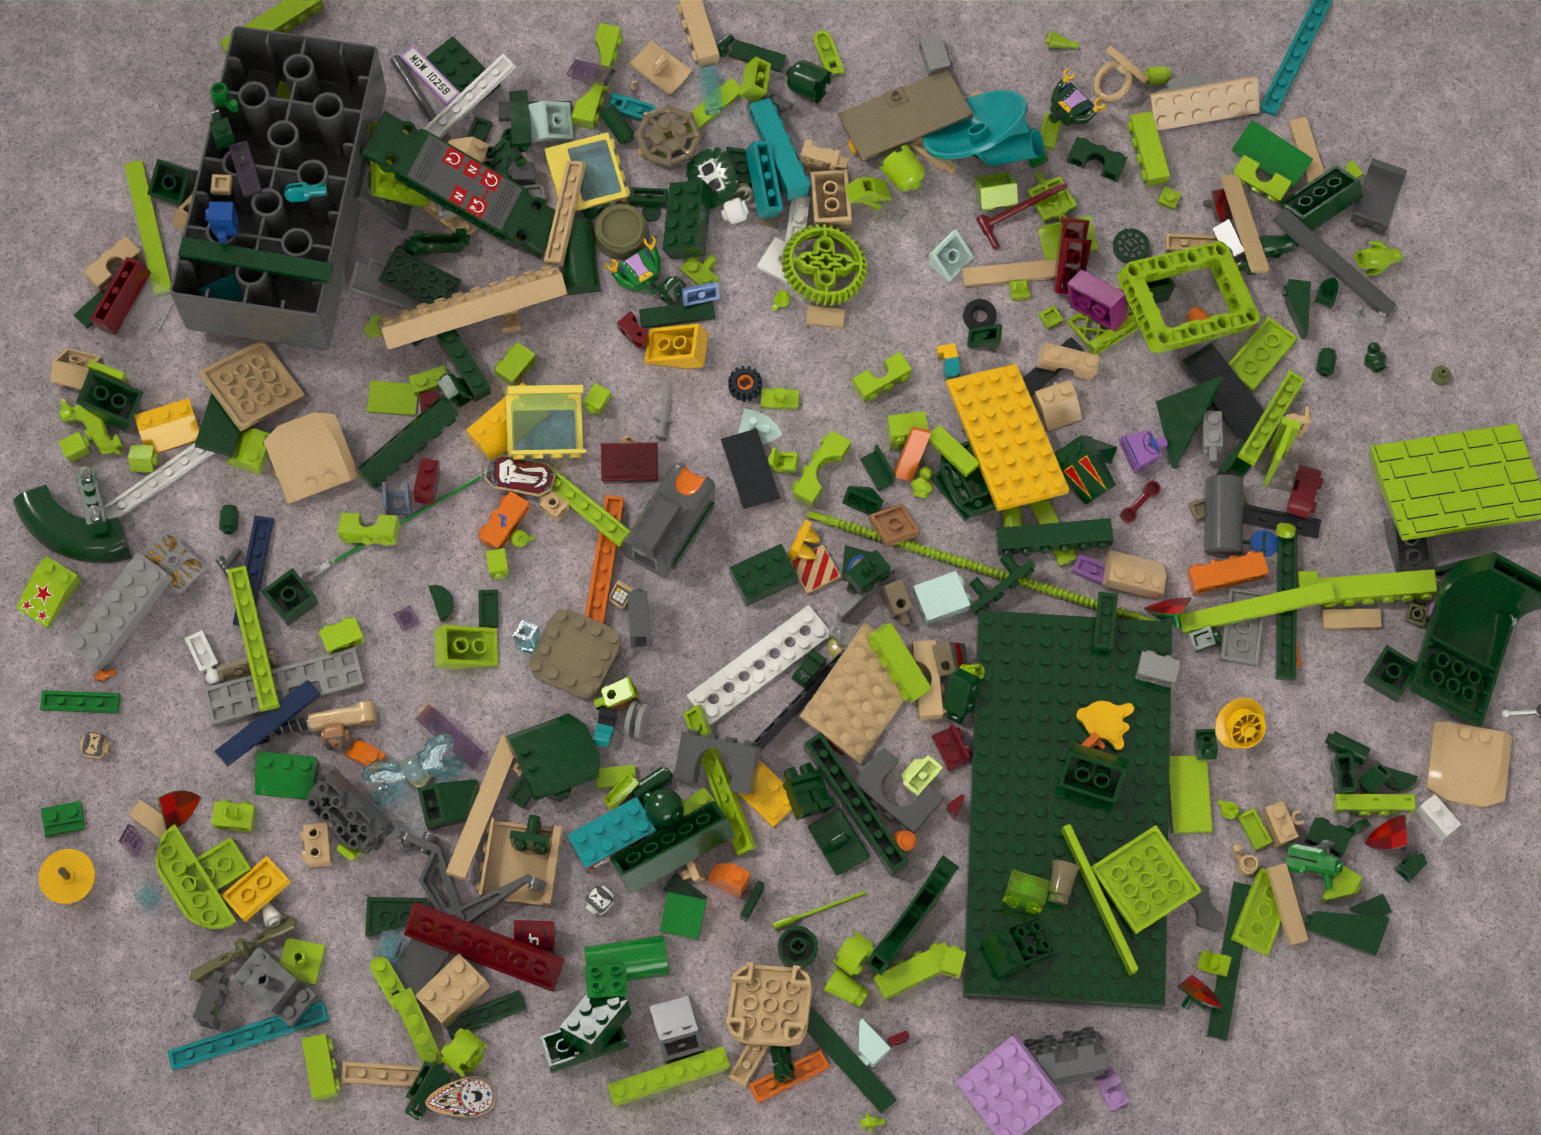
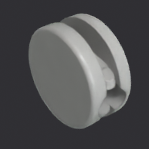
(637, 719)

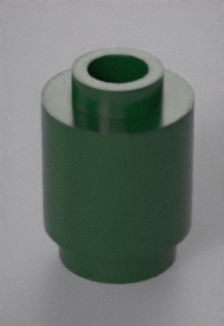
(1326, 362)
(229, 519)

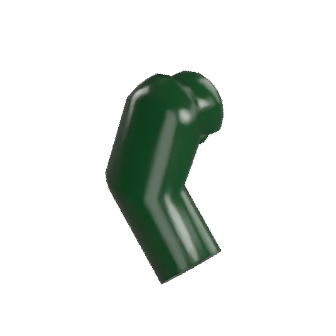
(723, 43)

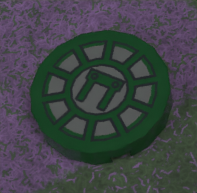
(1130, 245)

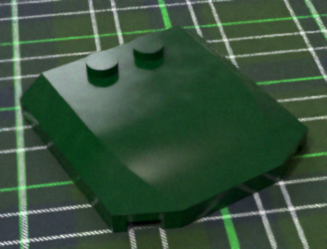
(968, 492)
(555, 755)

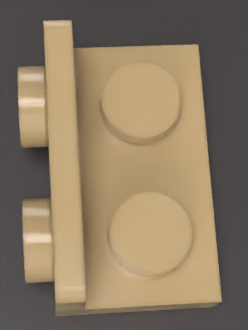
(1305, 419)

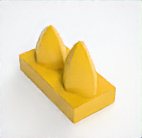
(800, 549)

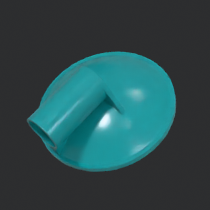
(994, 133)

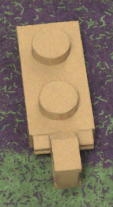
(947, 164)

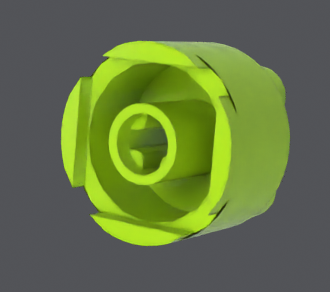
(854, 953)
(463, 1052)

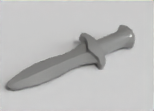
(663, 417)

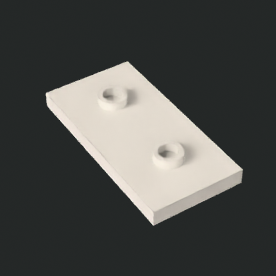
(772, 266)

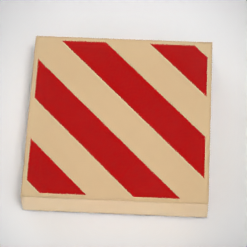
(816, 572)

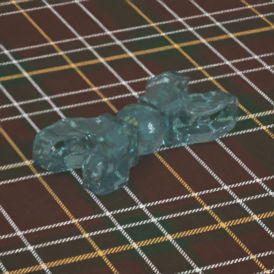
(412, 769)

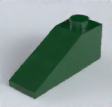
(1298, 303)

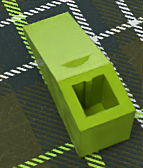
(868, 190)

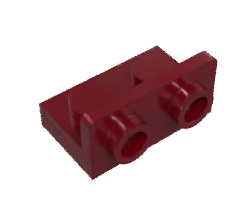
(952, 748)

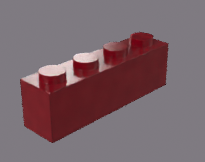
(120, 295)

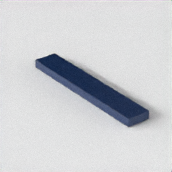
(257, 555)
(267, 723)

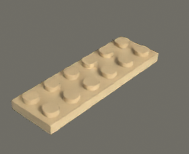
(1205, 103)

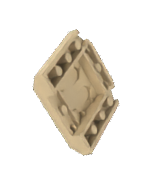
(310, 455)
(1468, 764)

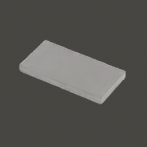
(1242, 639)

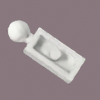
(203, 656)

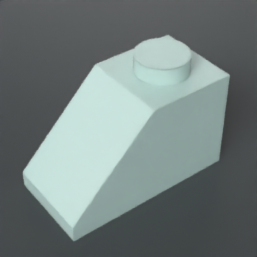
(870, 1045)

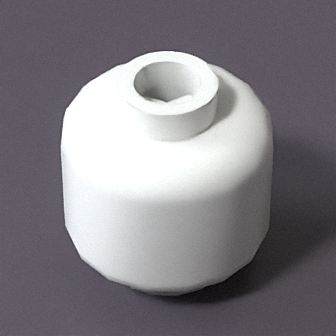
(735, 210)

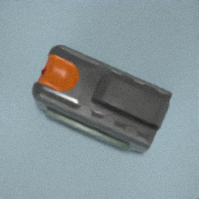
(670, 520)

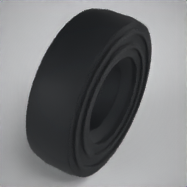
(979, 304)

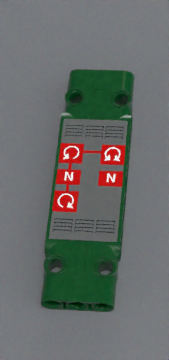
(460, 184)

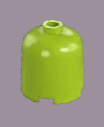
(904, 169)

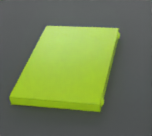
(391, 398)

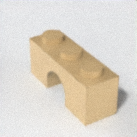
(98, 272)
(1081, 363)

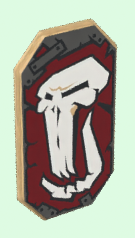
(520, 476)

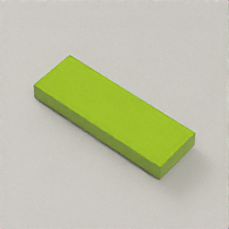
(953, 451)

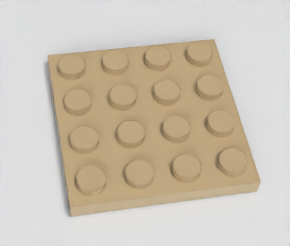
(251, 385)

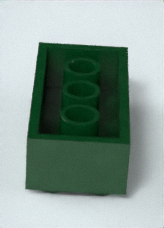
(687, 219)

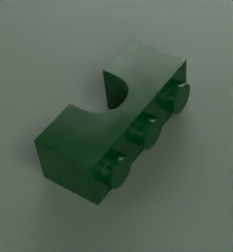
(1084, 151)

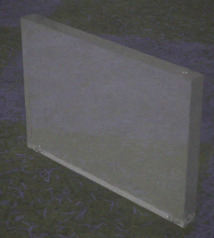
(152, 309)

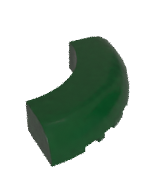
(69, 533)

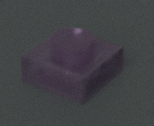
(406, 618)

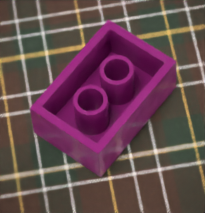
(1097, 300)

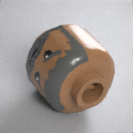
(335, 737)

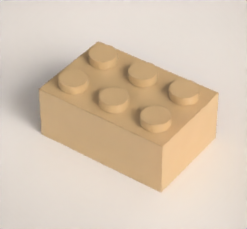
(830, 199)
(452, 991)

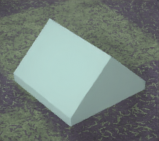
(950, 256)

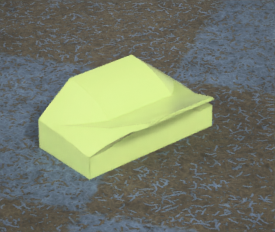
(920, 774)

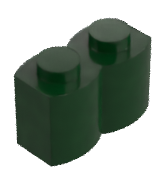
(454, 390)
(1342, 771)

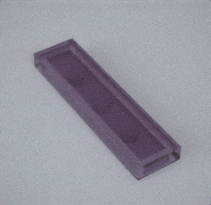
(462, 746)

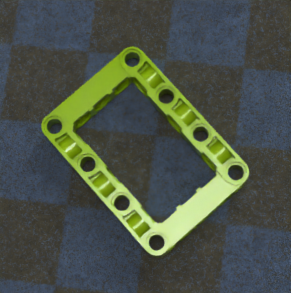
(1162, 338)

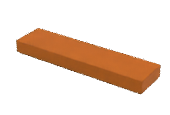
(804, 1069)

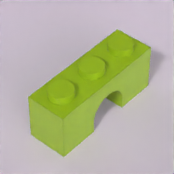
(1274, 189)
(869, 386)
(383, 532)

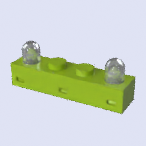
(1373, 804)

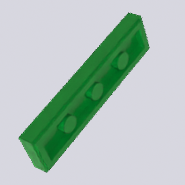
(80, 701)

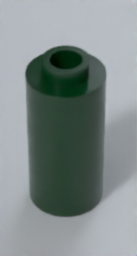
(617, 124)
(1342, 744)
(655, 780)

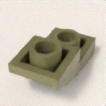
(1417, 611)

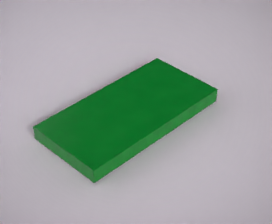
(1272, 153)

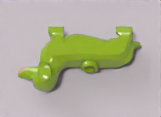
(95, 427)

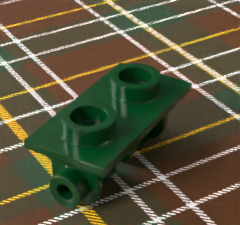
(785, 1068)

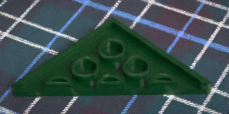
(1183, 414)

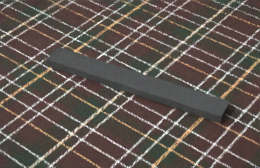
(1334, 262)

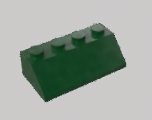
(1324, 197)

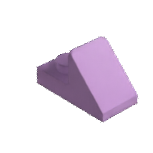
(1111, 1090)

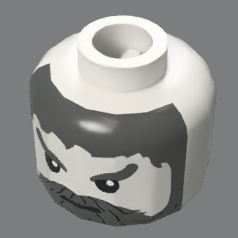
(599, 900)

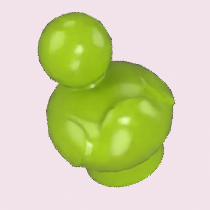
(921, 485)

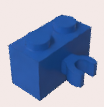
(222, 220)

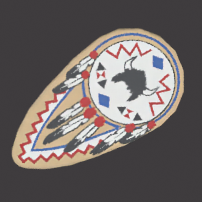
(463, 1098)

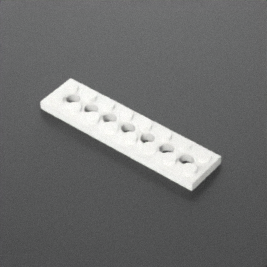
(759, 652)

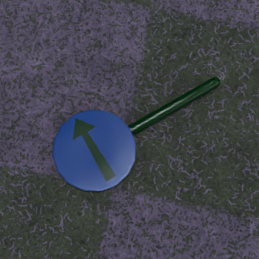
(1263, 541)

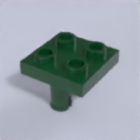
(530, 838)

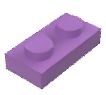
(1089, 569)

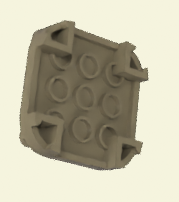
(575, 654)

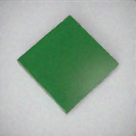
(683, 915)

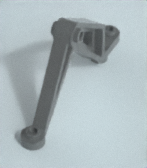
(474, 909)

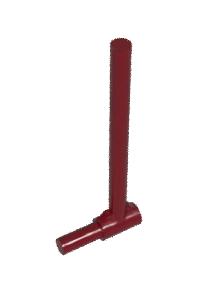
(987, 223)

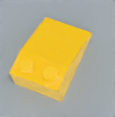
(677, 346)

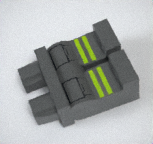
(211, 1001)

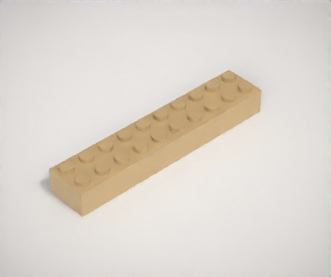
(471, 306)

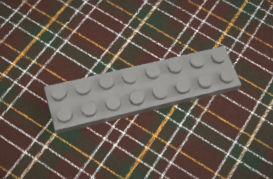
(327, 674)

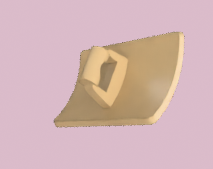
(661, 67)

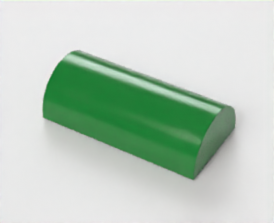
(641, 956)

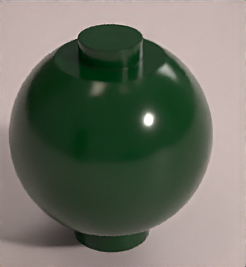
(663, 807)

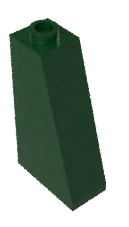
(1351, 930)

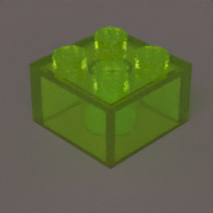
(1026, 891)

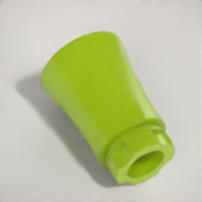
(846, 988)

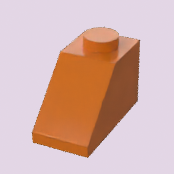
(364, 754)

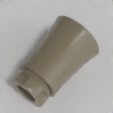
(1062, 881)

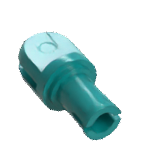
(302, 192)

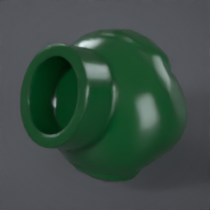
(1375, 359)

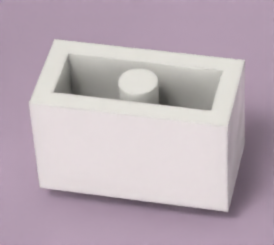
(1438, 817)

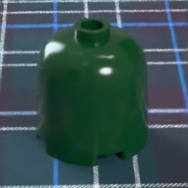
(808, 80)

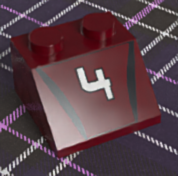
(536, 934)

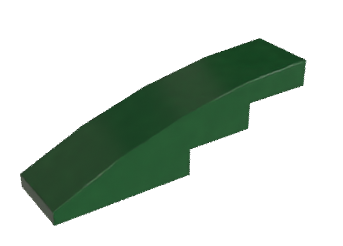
(520, 118)

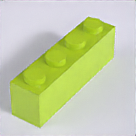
(1148, 148)
(898, 662)
(911, 972)

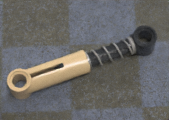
(360, 714)

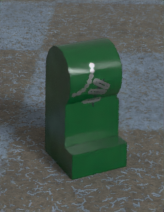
(809, 668)

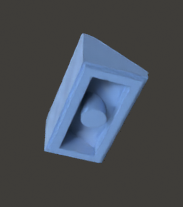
(700, 293)

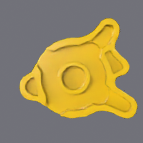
(1106, 721)

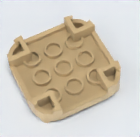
(769, 1005)

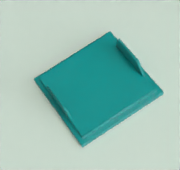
(225, 289)

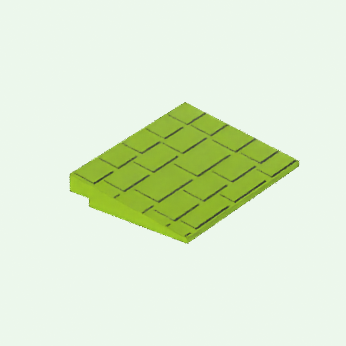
(1457, 481)

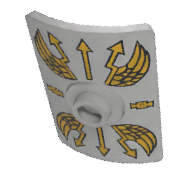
(175, 560)

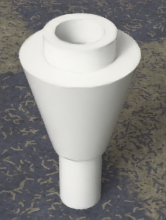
(271, 915)

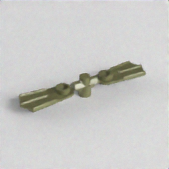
(242, 949)

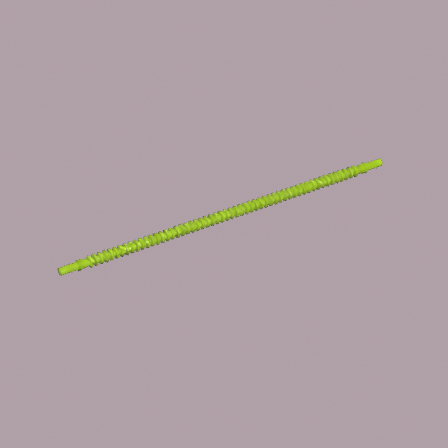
(829, 520)

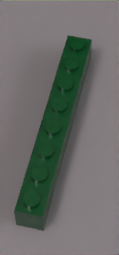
(856, 804)

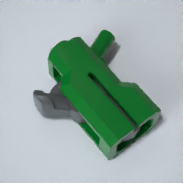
(1316, 859)

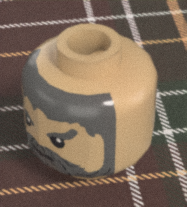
(94, 745)

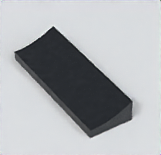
(1232, 397)

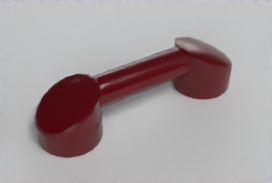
(1149, 490)

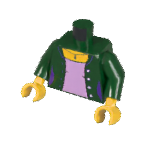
(1071, 105)

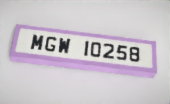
(429, 75)

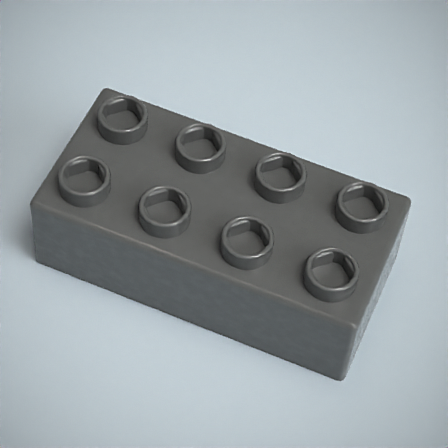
(303, 139)

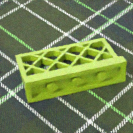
(1107, 337)
(1281, 444)

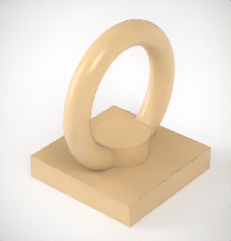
(1125, 68)

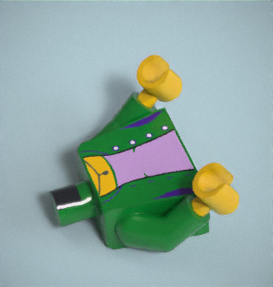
(638, 270)

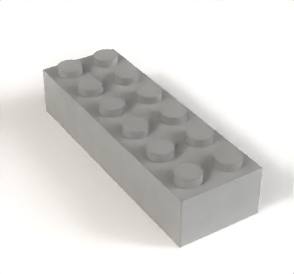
(120, 611)

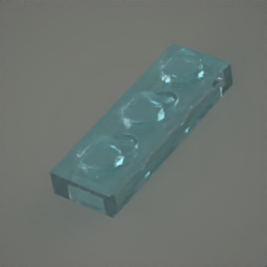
(711, 90)

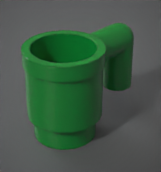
(220, 97)

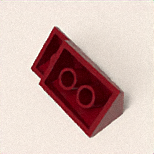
(1071, 252)

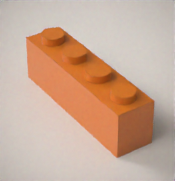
(1227, 572)

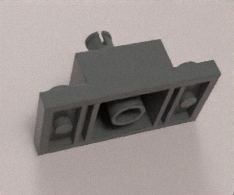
(275, 986)

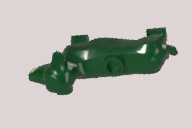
(435, 242)
(1272, 246)

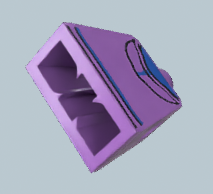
(1142, 449)

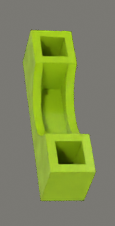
(833, 449)

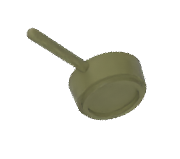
(620, 231)

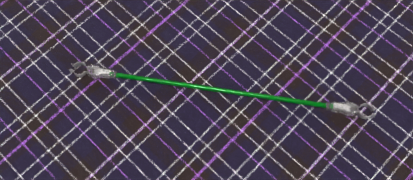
(320, 569)

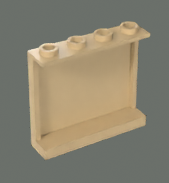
(506, 864)

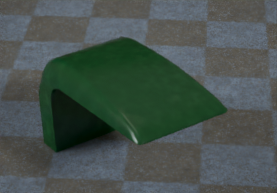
(1471, 633)

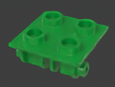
(606, 981)

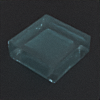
(148, 896)

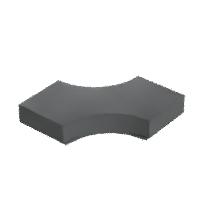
(1207, 915)

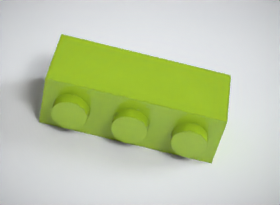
(321, 1066)

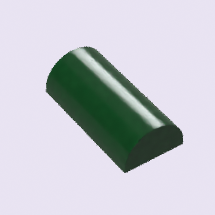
(580, 262)
(564, 1055)

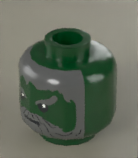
(671, 289)

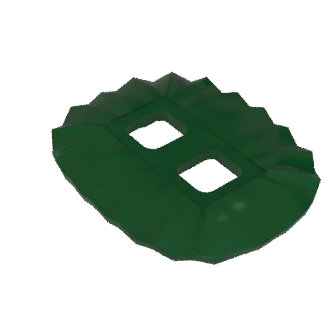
(723, 171)

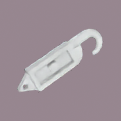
(797, 218)

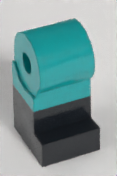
(605, 727)

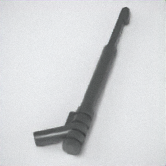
(228, 564)

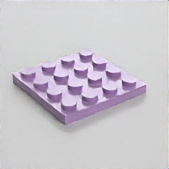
(1010, 1089)

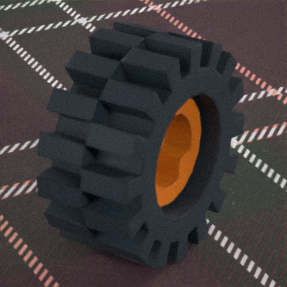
(748, 392)

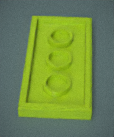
(1262, 353)
(1189, 795)
(1259, 916)

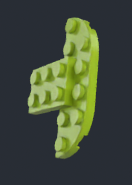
(198, 880)

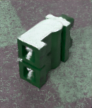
(806, 792)

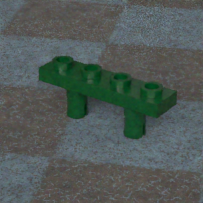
(1015, 574)

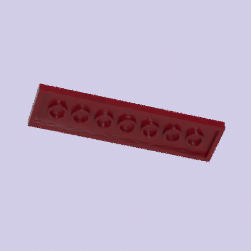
(484, 946)

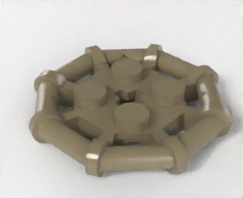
(666, 126)

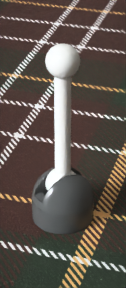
(1506, 713)

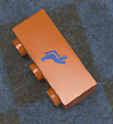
(503, 521)

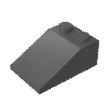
(1408, 554)

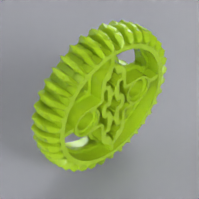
(824, 264)

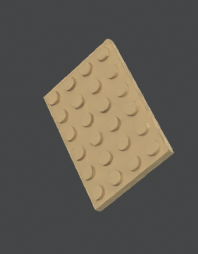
(854, 700)

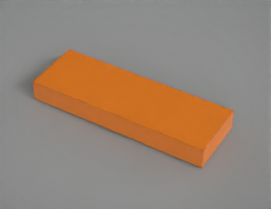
(912, 453)

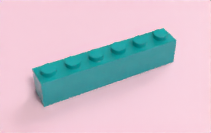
(788, 168)

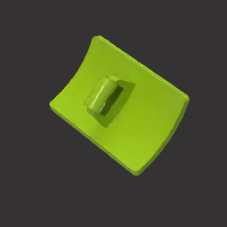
(1050, 235)

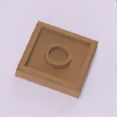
(894, 525)

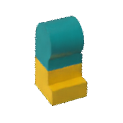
(950, 360)

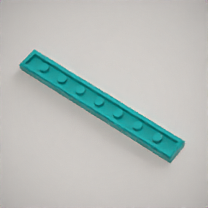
(1295, 56)
(243, 1037)

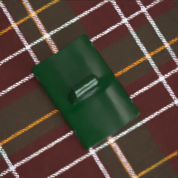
(838, 842)

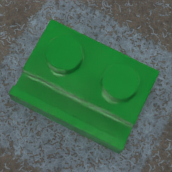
(62, 819)

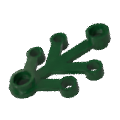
(505, 154)

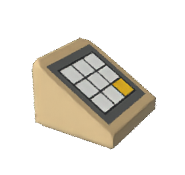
(619, 594)

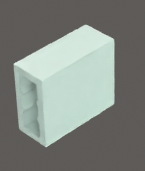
(942, 598)

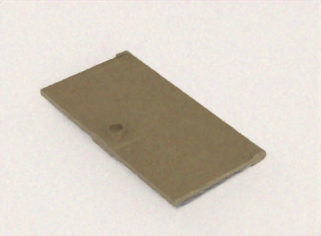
(905, 115)

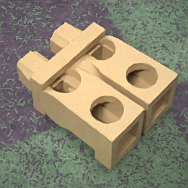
(821, 159)

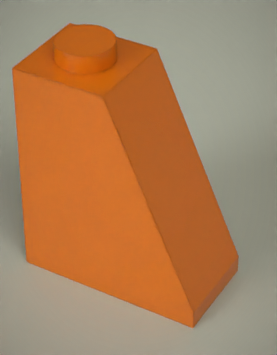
(730, 878)

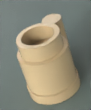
(1246, 864)

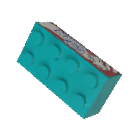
(610, 834)

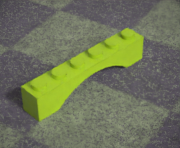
(587, 108)

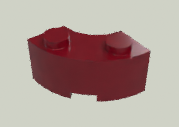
(1304, 491)

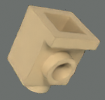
(555, 511)

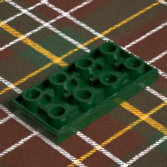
(418, 278)
(217, 430)

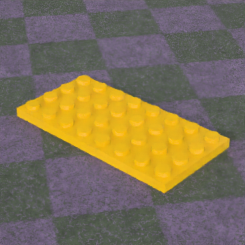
(1007, 437)

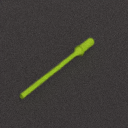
(792, 919)

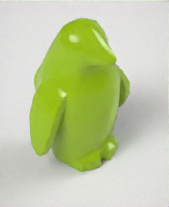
(1377, 257)

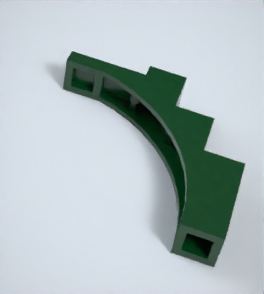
(913, 916)

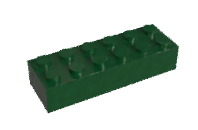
(672, 847)

